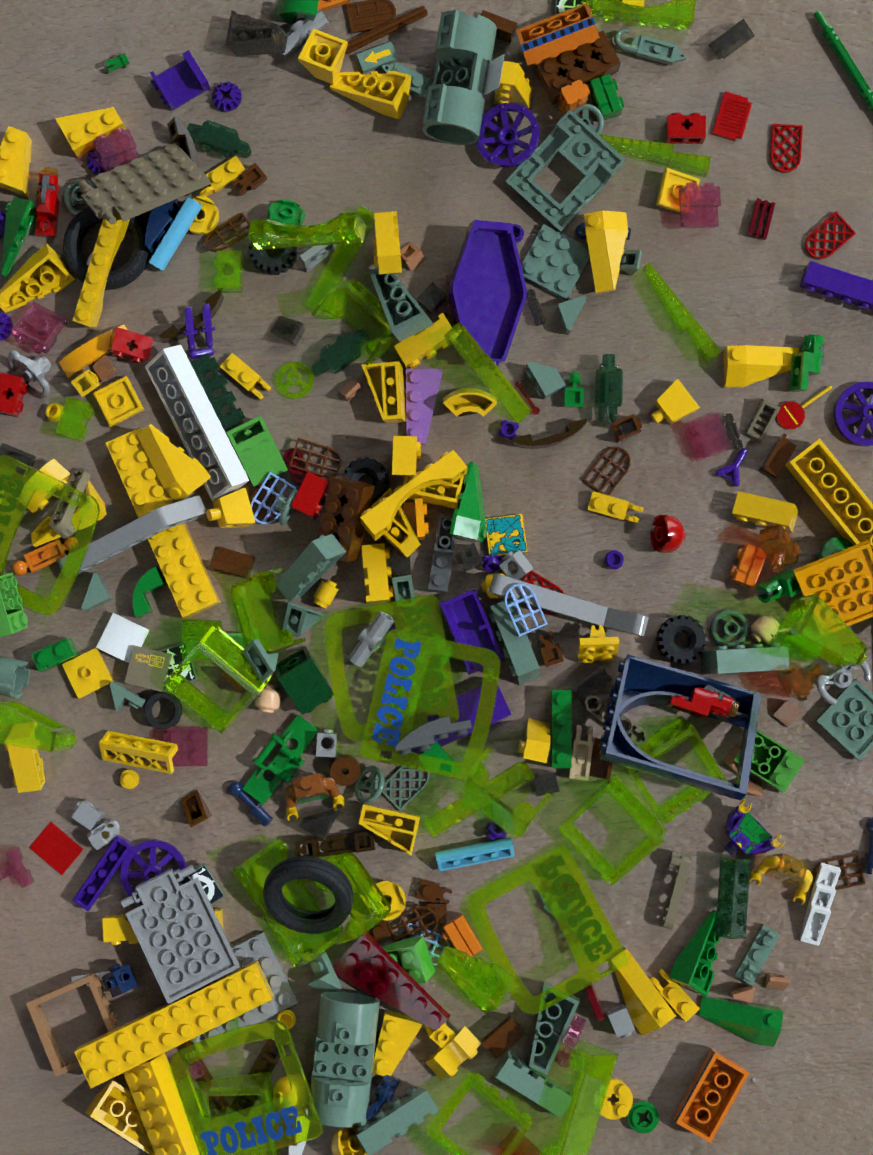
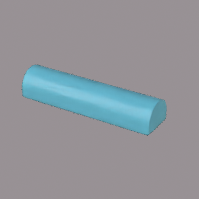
(175, 233)
(474, 854)

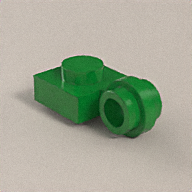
(574, 396)

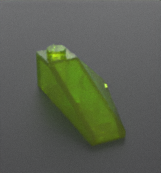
(474, 978)

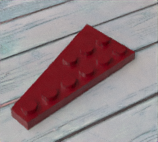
(380, 975)

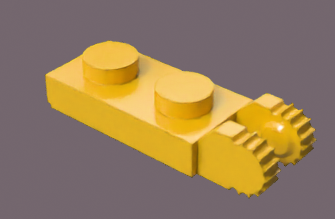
(223, 176)
(243, 375)
(612, 506)
(676, 997)

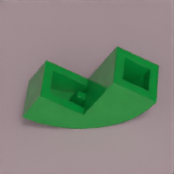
(288, 9)
(148, 582)

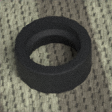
(150, 703)

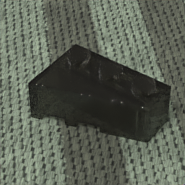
(254, 36)

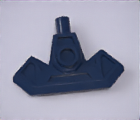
(384, 1094)

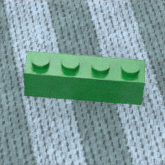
(561, 728)

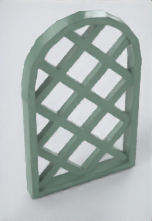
(400, 798)

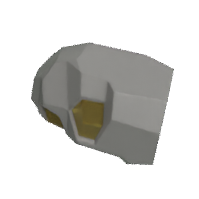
(103, 834)

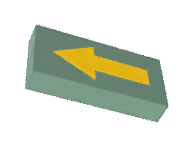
(376, 57)

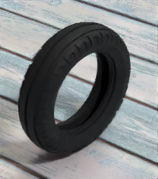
(119, 277)
(313, 869)

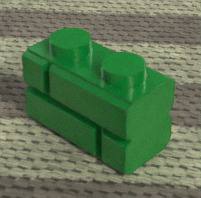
(605, 96)
(55, 654)

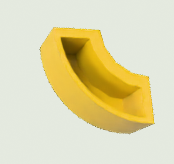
(469, 400)
(41, 498)
(447, 1059)

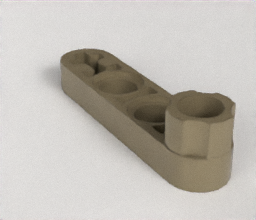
(64, 511)
(592, 710)
(681, 863)

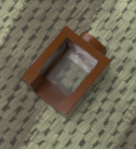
(626, 427)

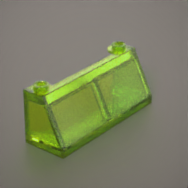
(252, 873)
(587, 1100)

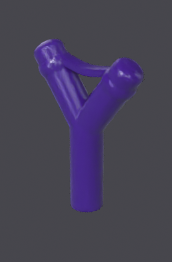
(734, 467)

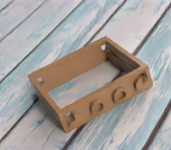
(43, 1027)

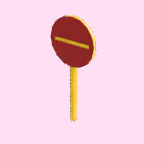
(792, 413)

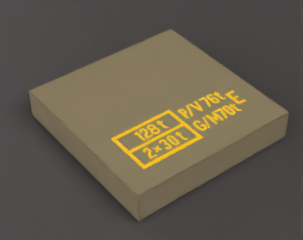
(148, 668)

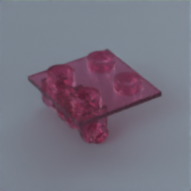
(707, 436)

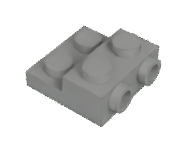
(314, 255)

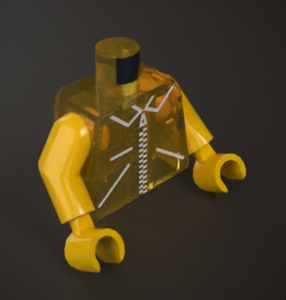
(786, 870)

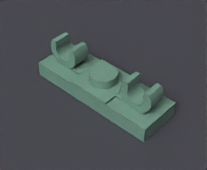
(757, 954)

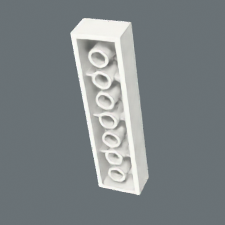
(196, 421)

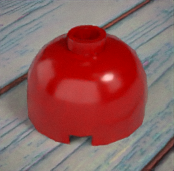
(667, 534)

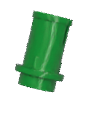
(118, 61)

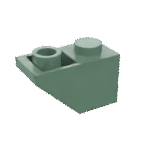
(546, 379)

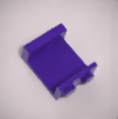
(180, 82)

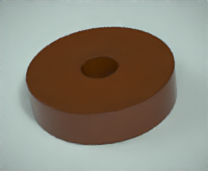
(341, 762)

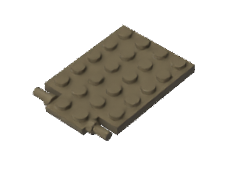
(143, 184)

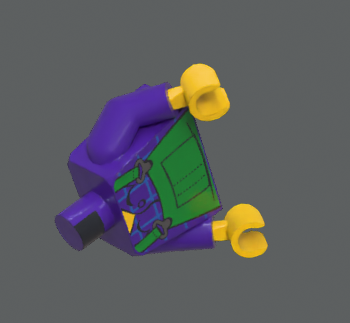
(748, 833)

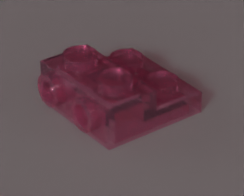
(115, 149)
(699, 205)
(39, 328)
(191, 745)

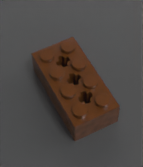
(593, 59)
(342, 512)

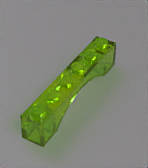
(674, 13)
(341, 230)
(480, 797)

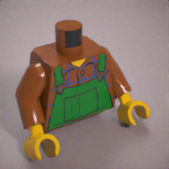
(310, 789)

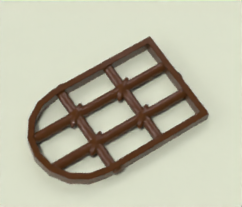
(223, 240)
(308, 461)
(600, 472)
(845, 867)
(404, 923)

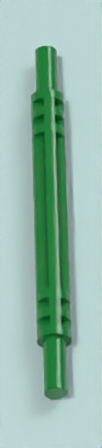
(845, 59)

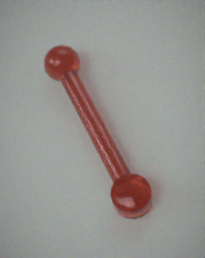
(536, 410)

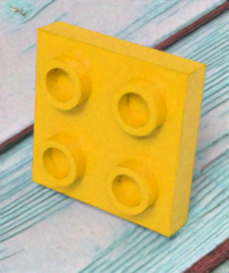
(597, 647)

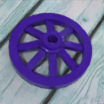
(506, 132)
(861, 415)
(157, 868)

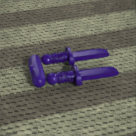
(194, 354)

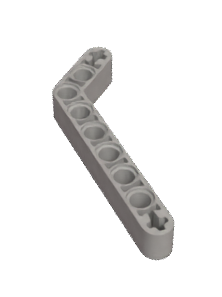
(141, 530)
(572, 607)

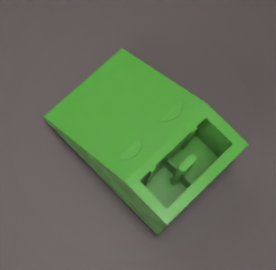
(257, 450)
(11, 610)
(773, 762)
(412, 957)

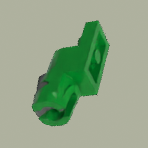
(807, 362)
(779, 585)

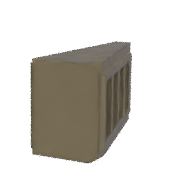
(775, 408)

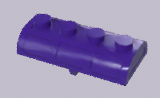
(470, 625)

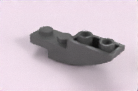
(442, 556)
(424, 736)

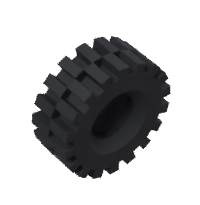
(272, 264)
(374, 470)
(695, 635)

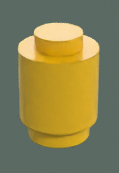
(325, 593)

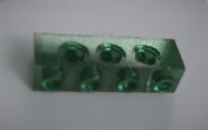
(205, 365)
(733, 897)

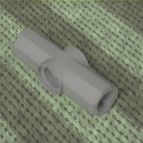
(301, 31)
(371, 639)

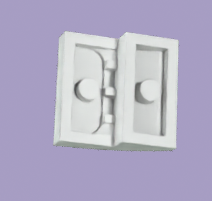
(120, 637)

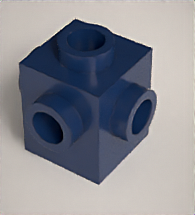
(119, 979)

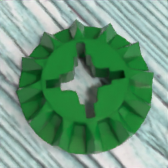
(643, 1126)

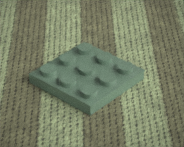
(555, 262)
(851, 719)

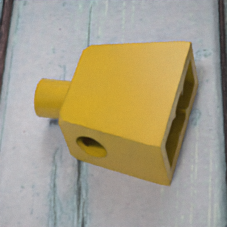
(674, 404)
(232, 510)

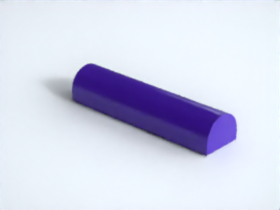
(103, 872)

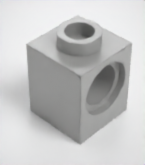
(522, 564)
(326, 752)
(87, 814)
(620, 1021)

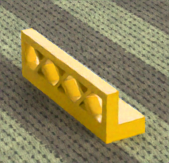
(136, 748)

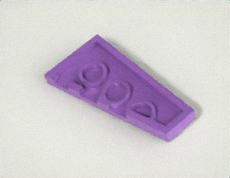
(421, 396)

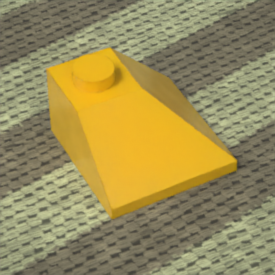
(323, 55)

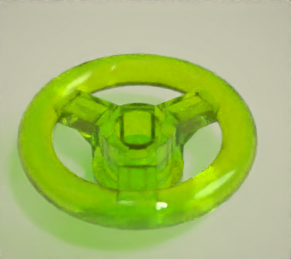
(295, 373)

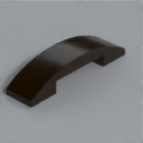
(180, 134)
(173, 334)
(527, 442)
(336, 844)
(264, 1063)

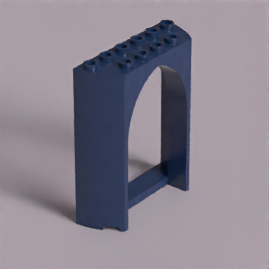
(652, 683)

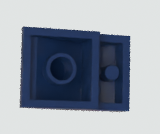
(159, 222)

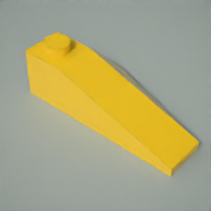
(380, 92)
(606, 240)
(44, 533)
(642, 999)

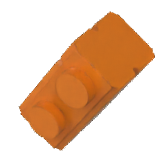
(573, 96)
(748, 565)
(461, 935)

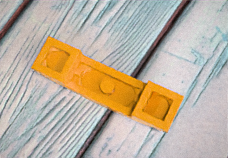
(87, 354)

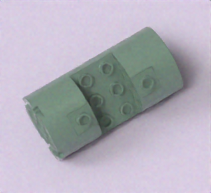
(456, 99)
(344, 1057)

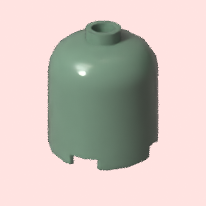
(13, 676)

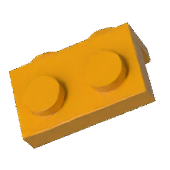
(415, 513)

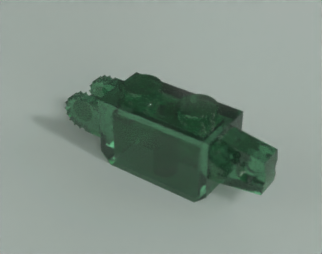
(219, 139)
(341, 353)
(608, 388)

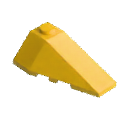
(39, 276)
(754, 363)
(174, 468)
(118, 1112)

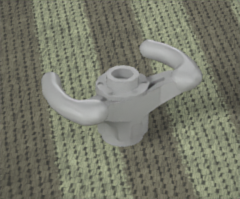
(33, 369)
(841, 678)

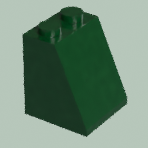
(303, 681)

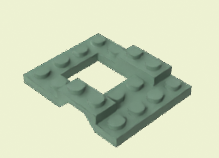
(585, 152)

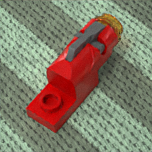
(47, 203)
(705, 700)

